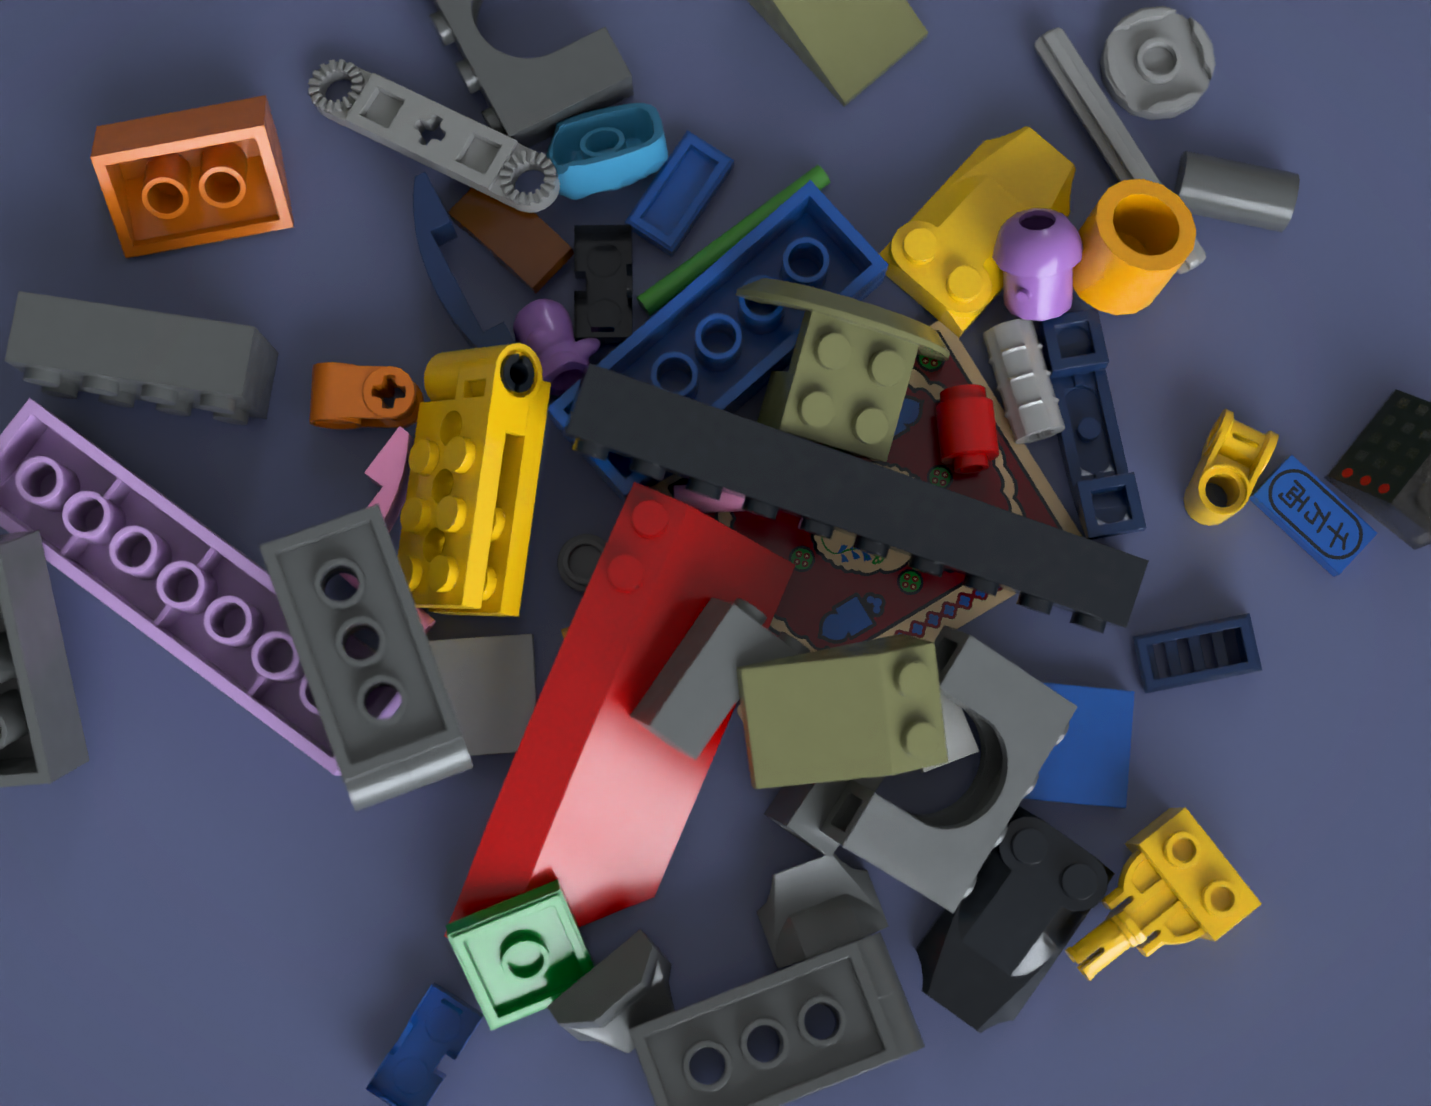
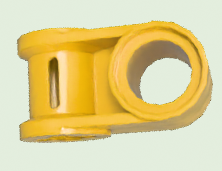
(1233, 460)

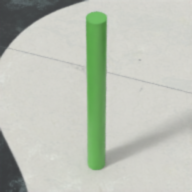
(686, 273)

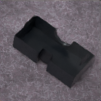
(606, 261)

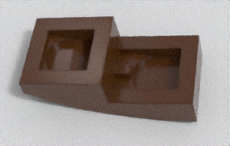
(514, 237)

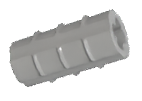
(1023, 381)

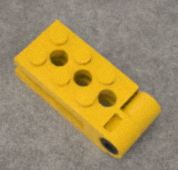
(474, 480)

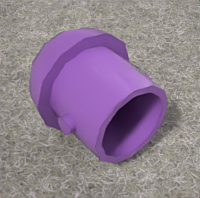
(1037, 263)

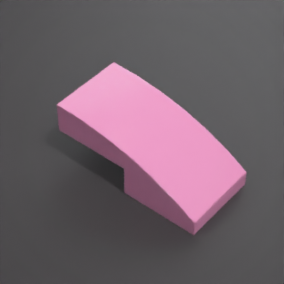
(391, 473)

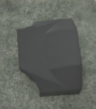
(819, 909)
(617, 995)

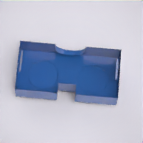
(436, 1029)

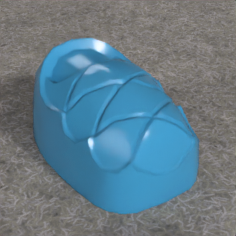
(607, 149)

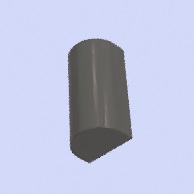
(1237, 191)

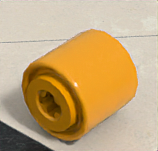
(1132, 246)

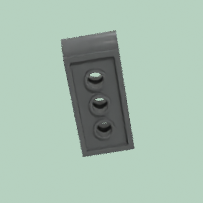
(372, 754)
(852, 981)

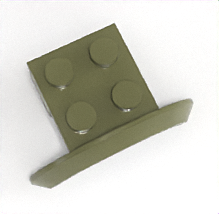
(844, 369)

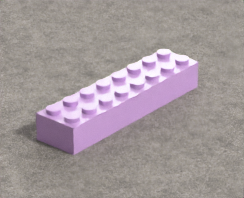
(164, 574)

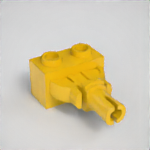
(1173, 887)

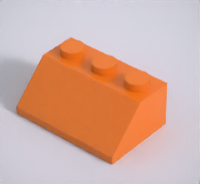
(193, 176)

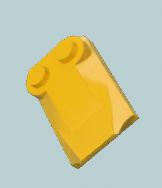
(950, 242)

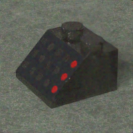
(1390, 468)

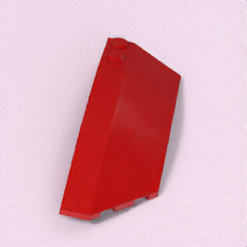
(589, 785)

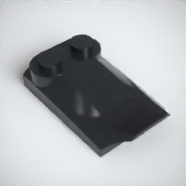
(1012, 923)

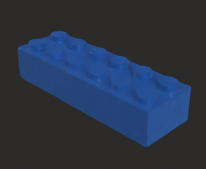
(725, 345)

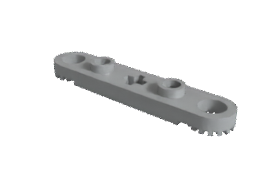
(466, 153)

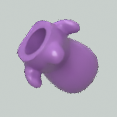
(550, 334)

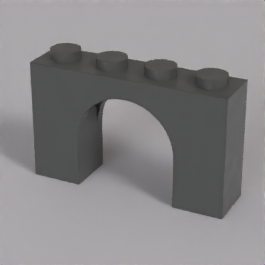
(532, 93)
(702, 687)
(1017, 730)

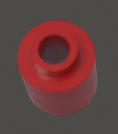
(966, 428)

